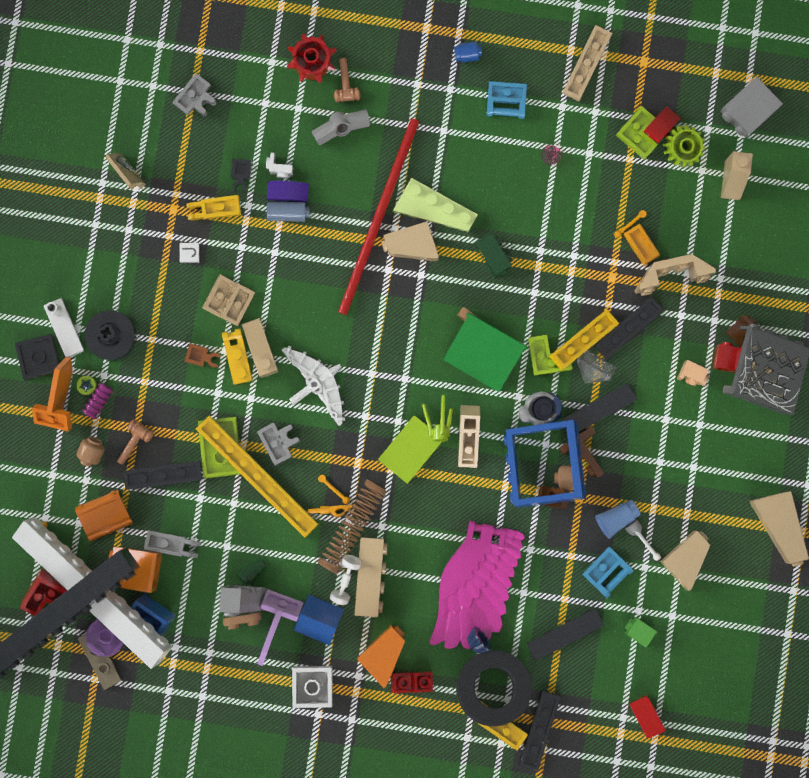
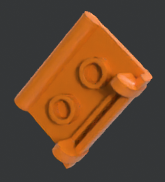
(103, 515)

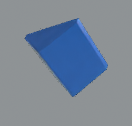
(318, 619)

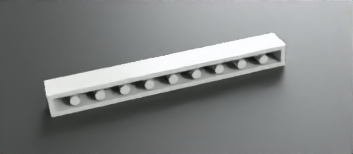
(112, 611)

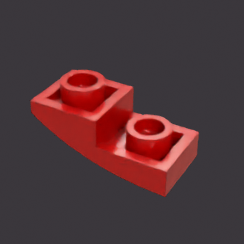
(662, 124)
(411, 682)

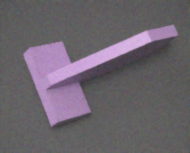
(280, 606)

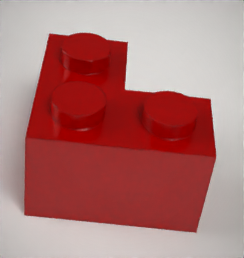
(726, 357)
(42, 590)

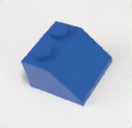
(153, 613)

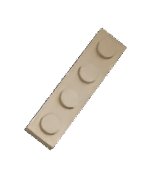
(587, 63)

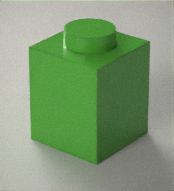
(639, 631)

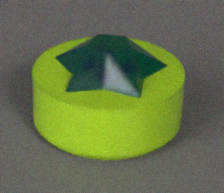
(86, 385)

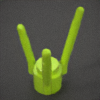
(441, 431)

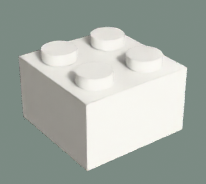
(312, 686)

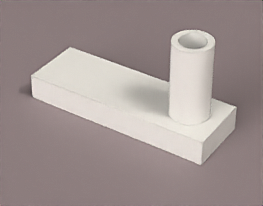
(64, 328)

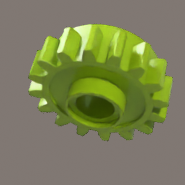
(694, 146)

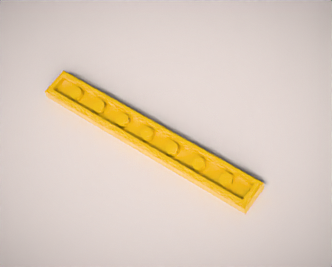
(256, 476)

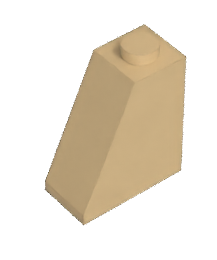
(735, 175)
(411, 243)
(687, 558)

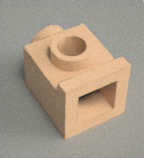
(693, 374)

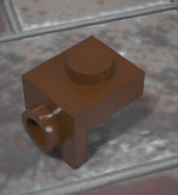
(546, 491)

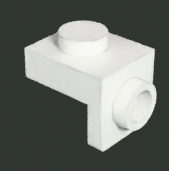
(282, 171)

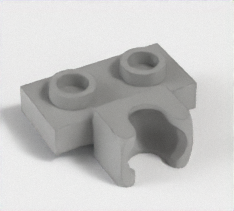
(194, 96)
(277, 442)

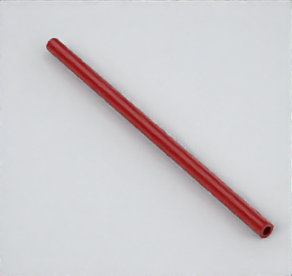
(378, 217)

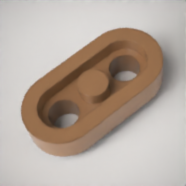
(250, 619)

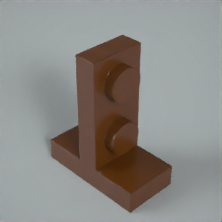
(592, 466)

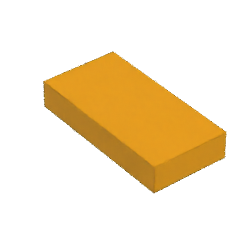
(641, 244)

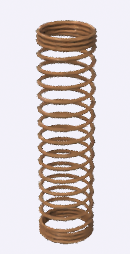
(372, 486)

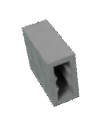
(750, 107)

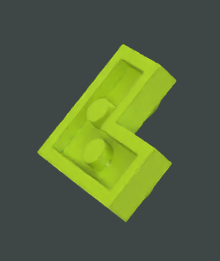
(633, 133)
(540, 357)

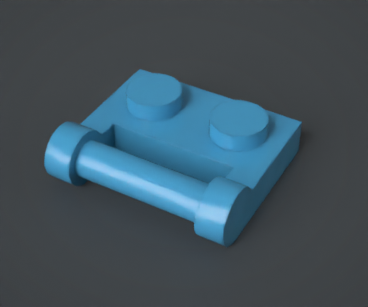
(506, 93)
(603, 567)

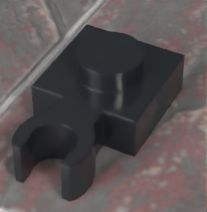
(241, 171)

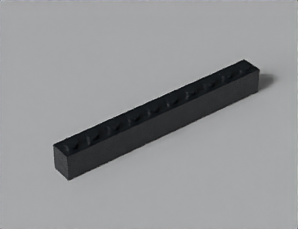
(66, 609)

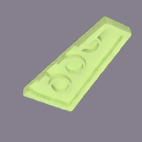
(427, 204)

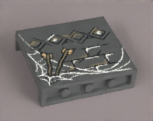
(769, 370)

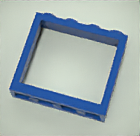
(575, 459)

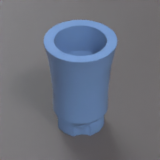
(617, 518)

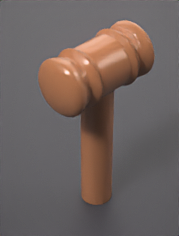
(346, 94)
(139, 431)

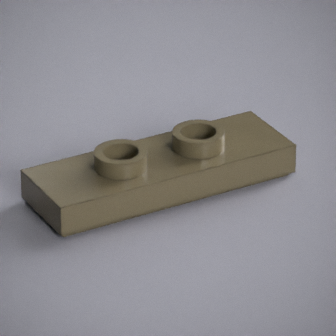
(102, 666)

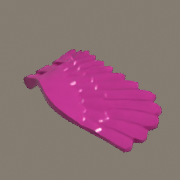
(476, 585)

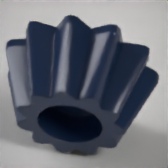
(478, 641)

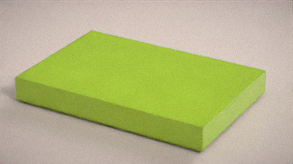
(409, 450)
(212, 461)

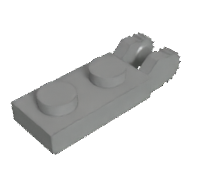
(169, 544)

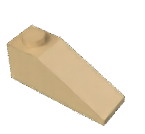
(260, 348)
(469, 436)

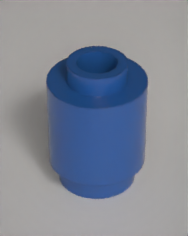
(467, 52)

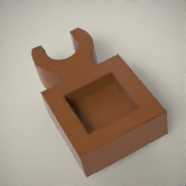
(199, 355)

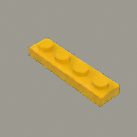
(584, 340)

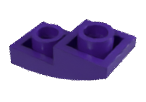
(287, 191)

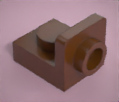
(738, 334)

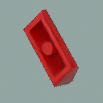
(647, 716)

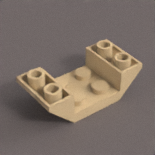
(697, 269)

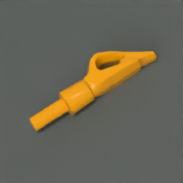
(330, 509)

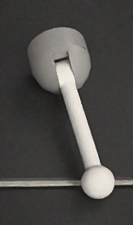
(634, 529)

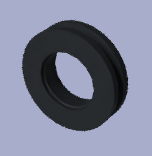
(521, 688)

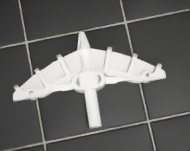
(318, 381)

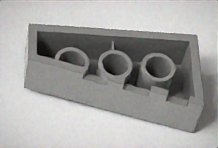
(241, 599)

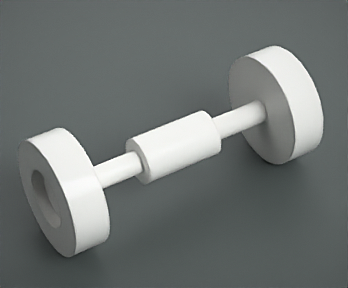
(339, 596)

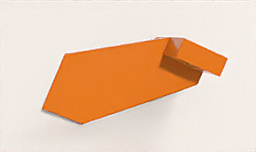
(53, 414)

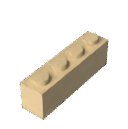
(369, 577)

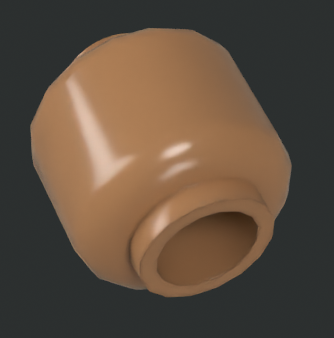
(90, 451)
(564, 478)

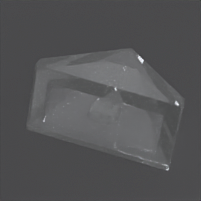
(594, 368)

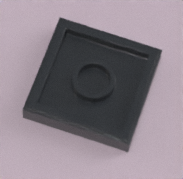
(37, 356)

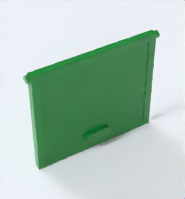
(484, 352)

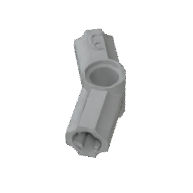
(340, 125)

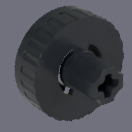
(110, 321)

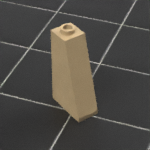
(782, 524)

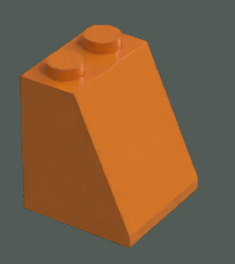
(148, 573)
(383, 654)

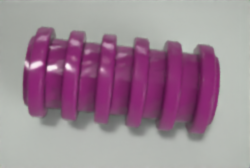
(97, 401)

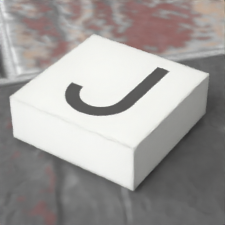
(189, 253)

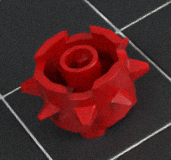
(307, 49)

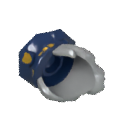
(541, 408)

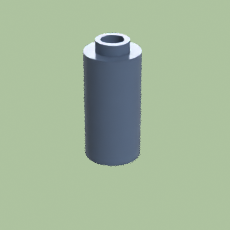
(287, 211)

